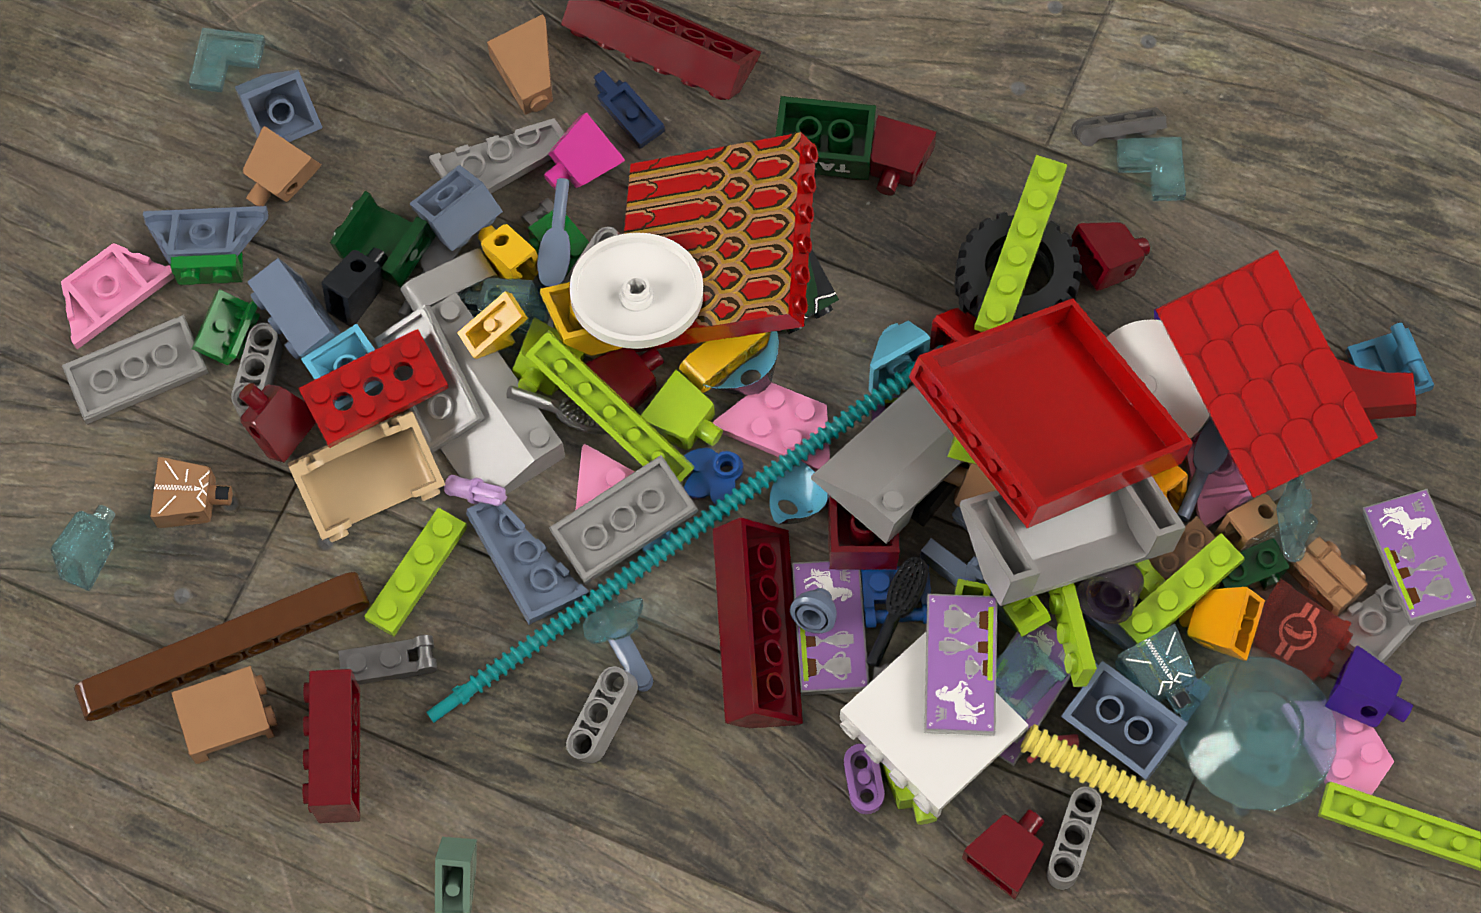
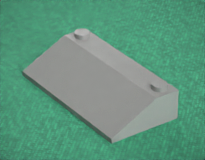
(514, 437)
(890, 465)
(1072, 546)

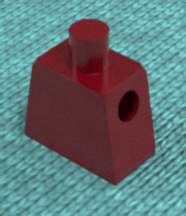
(899, 153)
(1108, 252)
(629, 373)
(275, 419)
(1007, 851)

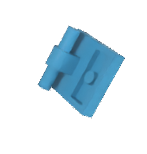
(1392, 354)

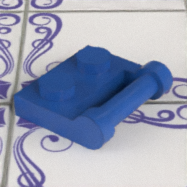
(875, 589)

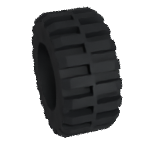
(984, 248)

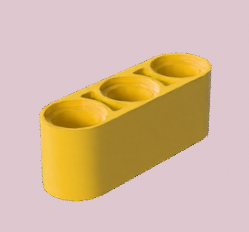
(719, 358)

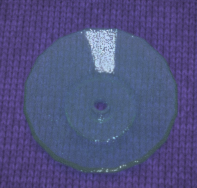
(1253, 765)

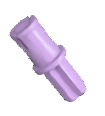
(475, 490)

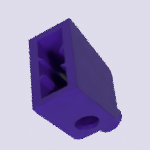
(1367, 690)

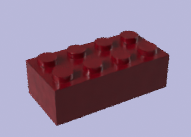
(333, 746)

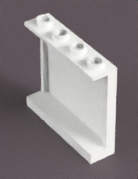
(891, 726)

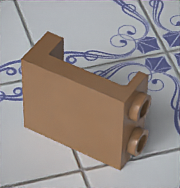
(223, 712)

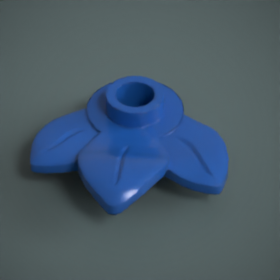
(707, 474)

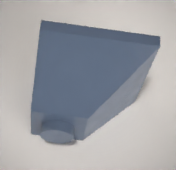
(279, 104)

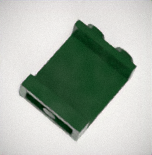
(376, 227)

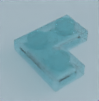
(220, 49)
(1158, 156)

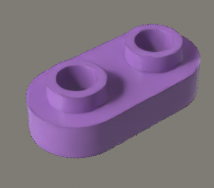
(863, 780)

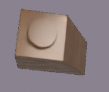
(525, 63)

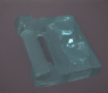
(1295, 519)
(1017, 666)

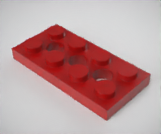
(375, 366)

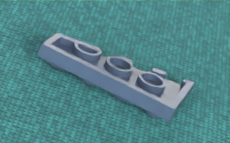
(527, 568)

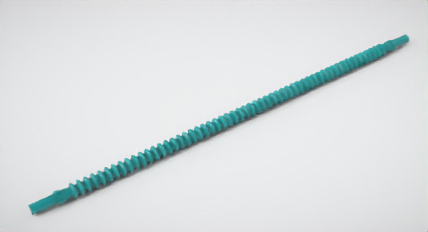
(463, 693)

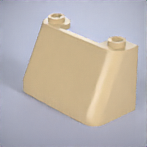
(366, 474)

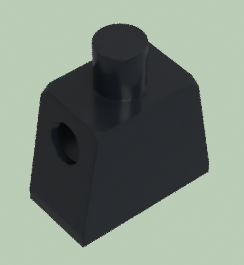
(354, 285)

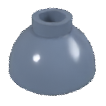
(814, 611)

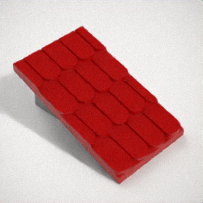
(1266, 373)

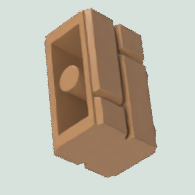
(1328, 576)

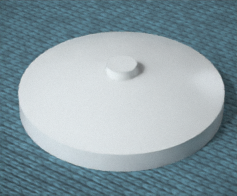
(636, 290)
(1158, 365)

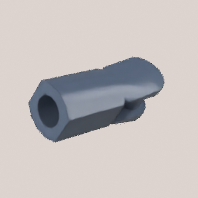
(632, 662)

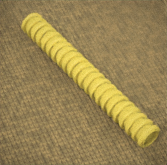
(1133, 792)

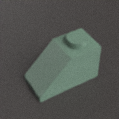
(455, 875)

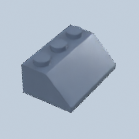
(292, 308)
(1125, 720)

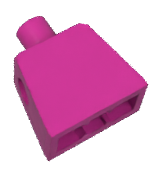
(582, 154)

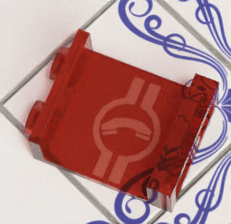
(1300, 632)

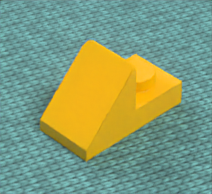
(493, 326)

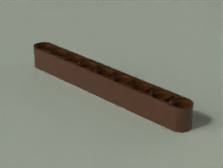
(221, 646)

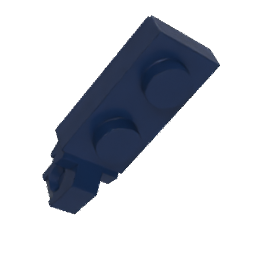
(628, 110)

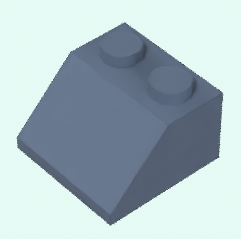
(457, 207)

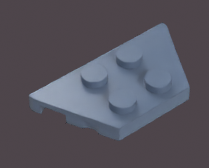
(204, 230)

